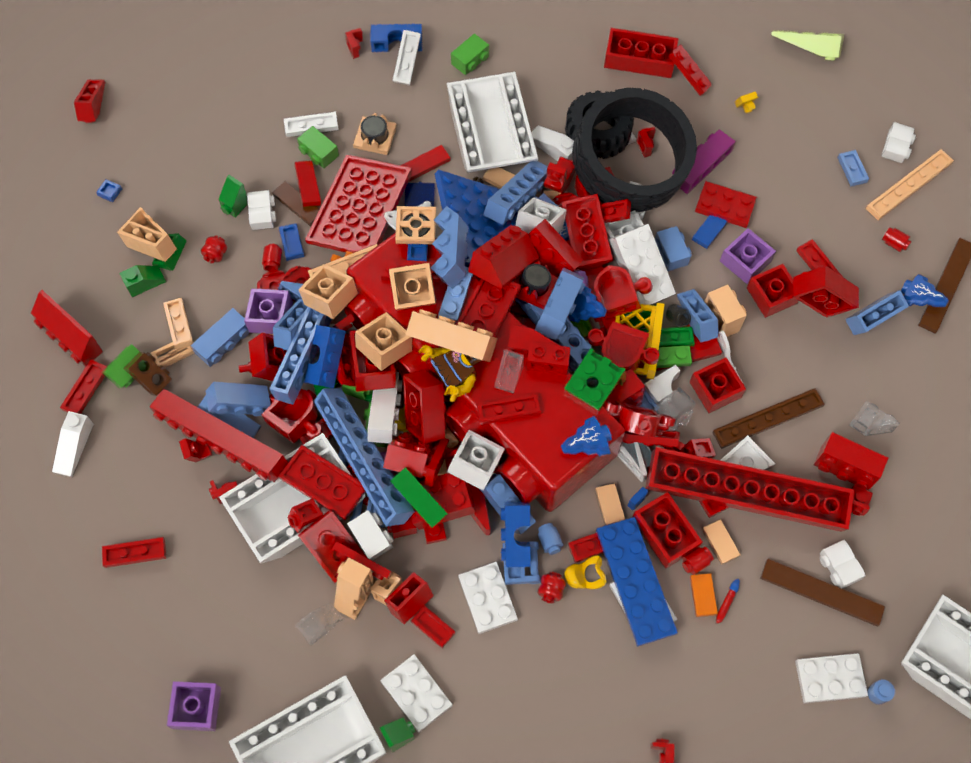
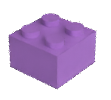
(747, 255)
(266, 309)
(194, 706)

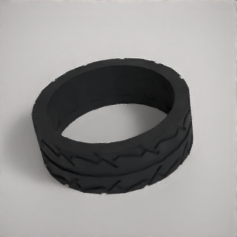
(653, 109)

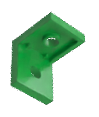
(604, 371)

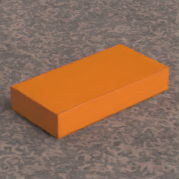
(703, 595)

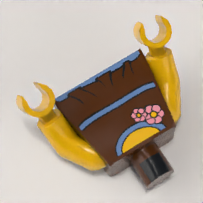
(453, 369)

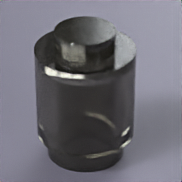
(678, 315)

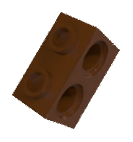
(145, 377)

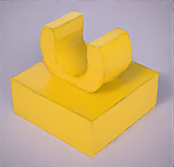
(747, 102)

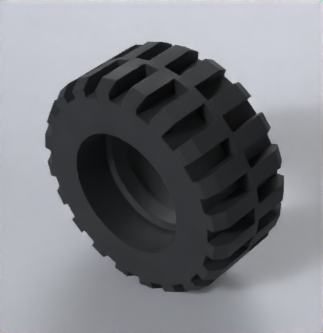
(604, 142)

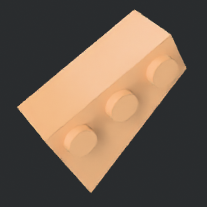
(146, 236)
(352, 587)

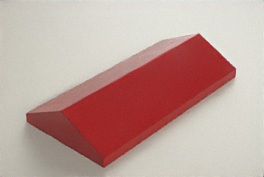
(587, 231)

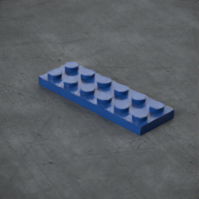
(636, 582)

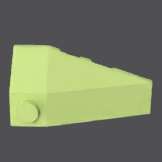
(821, 44)

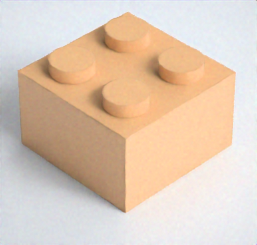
(412, 286)
(328, 291)
(727, 309)
(383, 341)

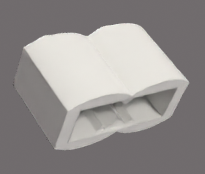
(898, 142)
(260, 210)
(842, 564)

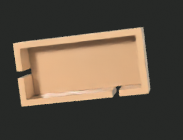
(450, 336)

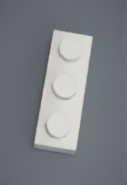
(406, 57)
(298, 125)

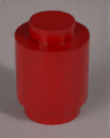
(897, 239)
(271, 257)
(697, 560)

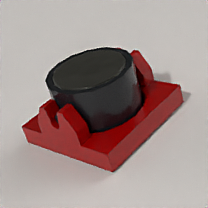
(536, 284)

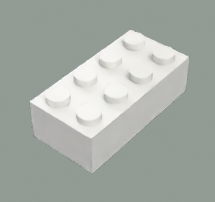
(640, 256)

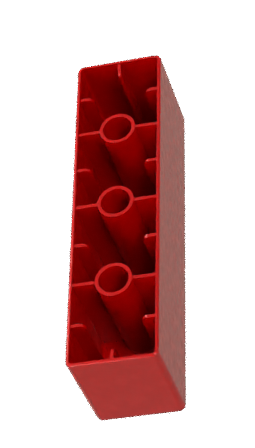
(532, 453)

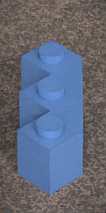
(451, 246)
(560, 304)

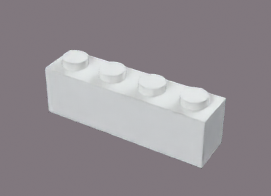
(384, 413)

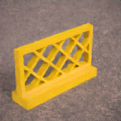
(654, 332)

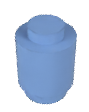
(550, 538)
(881, 692)

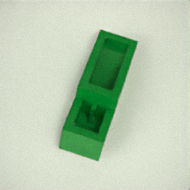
(418, 497)

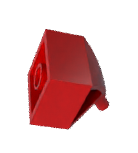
(264, 357)

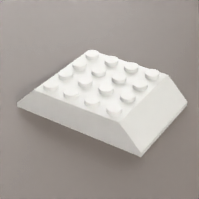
(491, 122)
(263, 507)
(942, 655)
(317, 729)

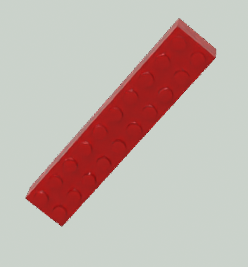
(750, 489)

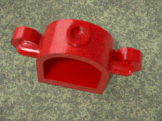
(618, 292)
(624, 346)
(294, 419)
(639, 419)

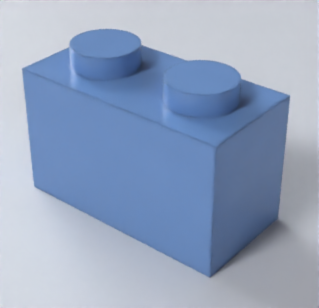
(673, 248)

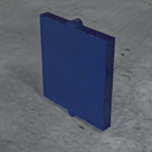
(419, 193)

